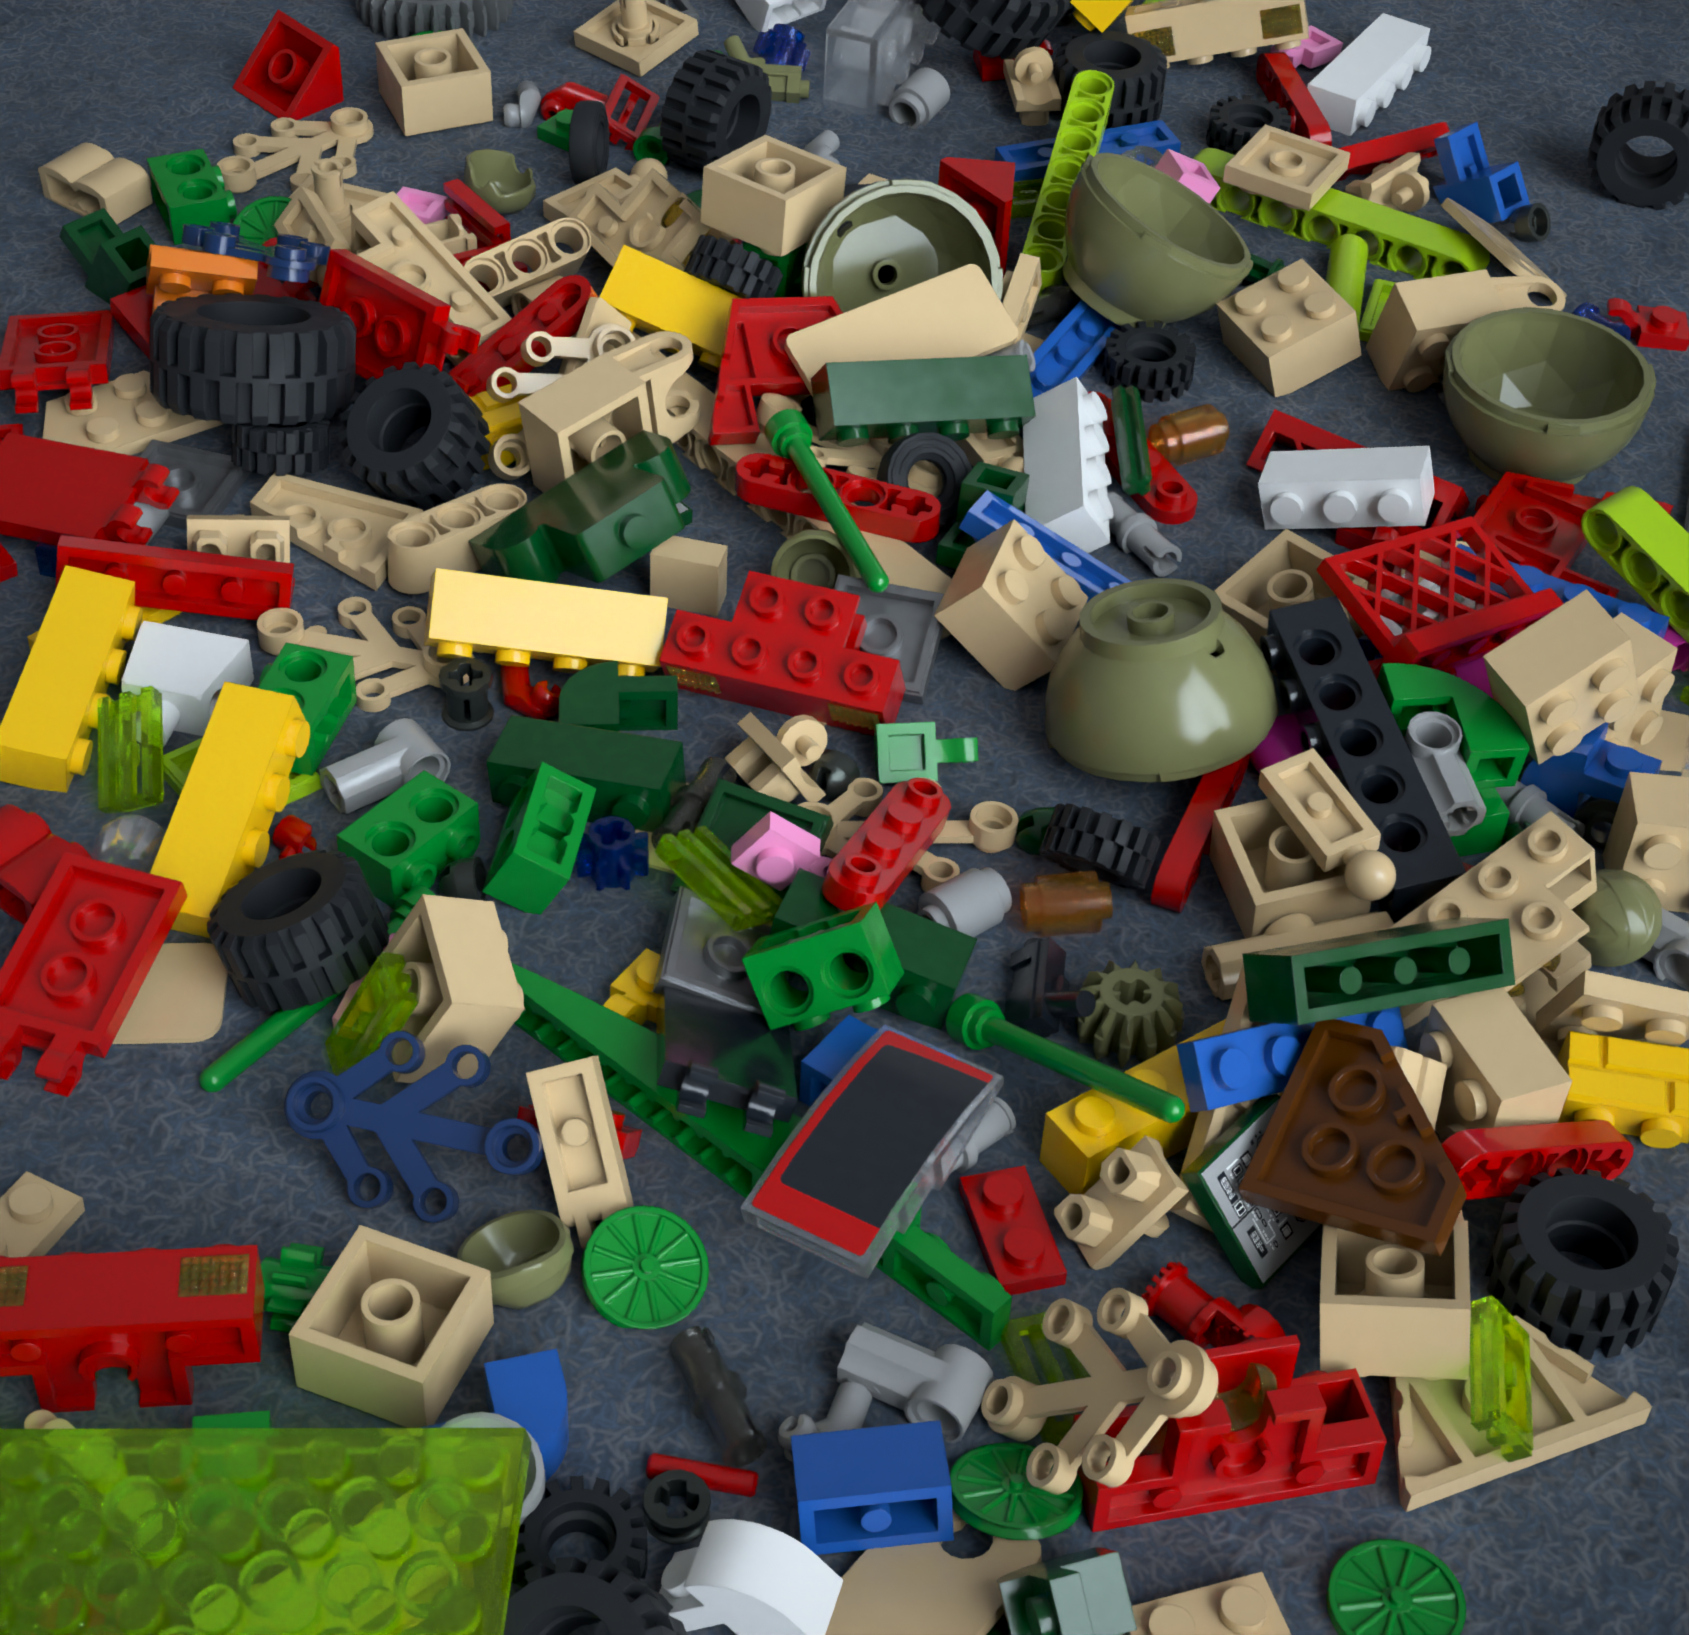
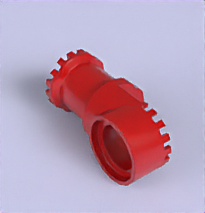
(1201, 1316)

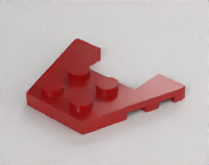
(756, 360)
(1540, 525)

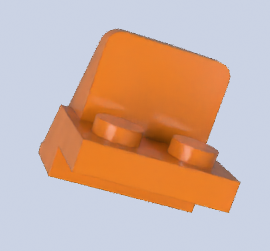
(192, 273)

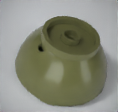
(898, 224)
(1147, 244)
(1544, 393)
(1158, 685)

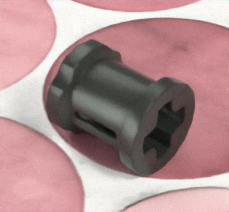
(457, 694)

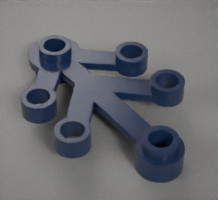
(286, 261)
(400, 1123)

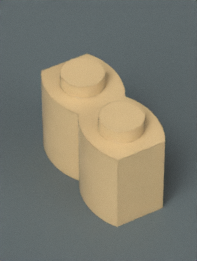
(93, 180)

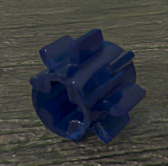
(782, 46)
(613, 853)

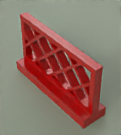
(1461, 631)

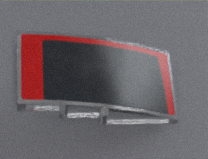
(872, 1149)

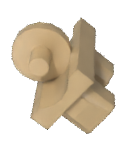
(1032, 85)
(1394, 185)
(240, 536)
(775, 763)
(1123, 1204)

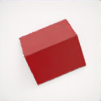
(292, 71)
(988, 189)

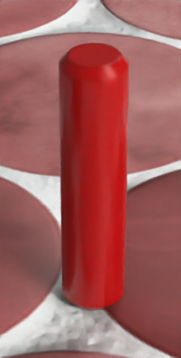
(716, 1476)

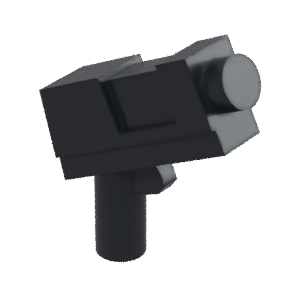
(1041, 990)

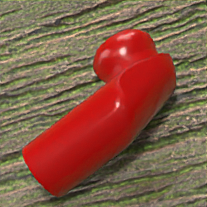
(566, 97)
(530, 701)

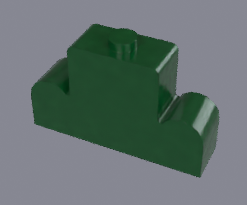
(593, 518)

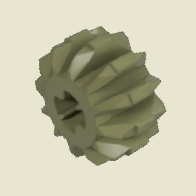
(1132, 1013)

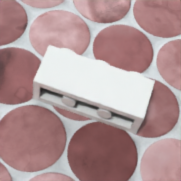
(1347, 488)

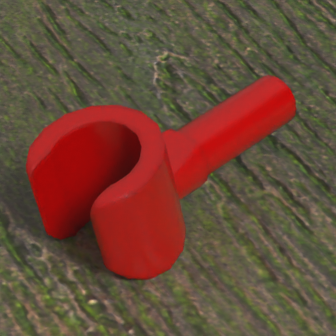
(292, 835)

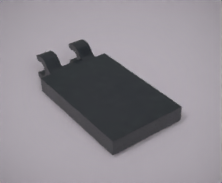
(725, 1058)

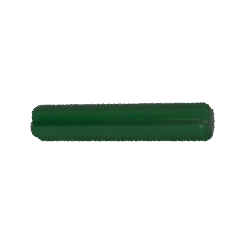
(1131, 440)

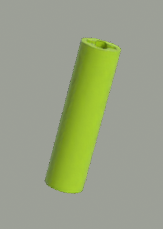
(1348, 269)

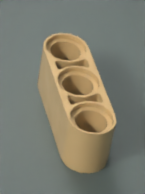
(537, 251)
(443, 534)

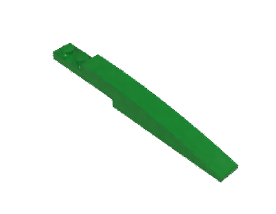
(627, 1054)

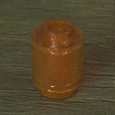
(1190, 434)
(1065, 903)

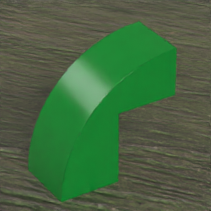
(1490, 739)

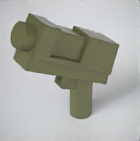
(783, 79)

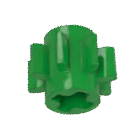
(292, 1283)

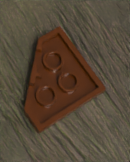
(1355, 1146)

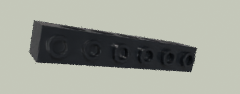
(1356, 735)

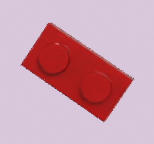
(1012, 1230)

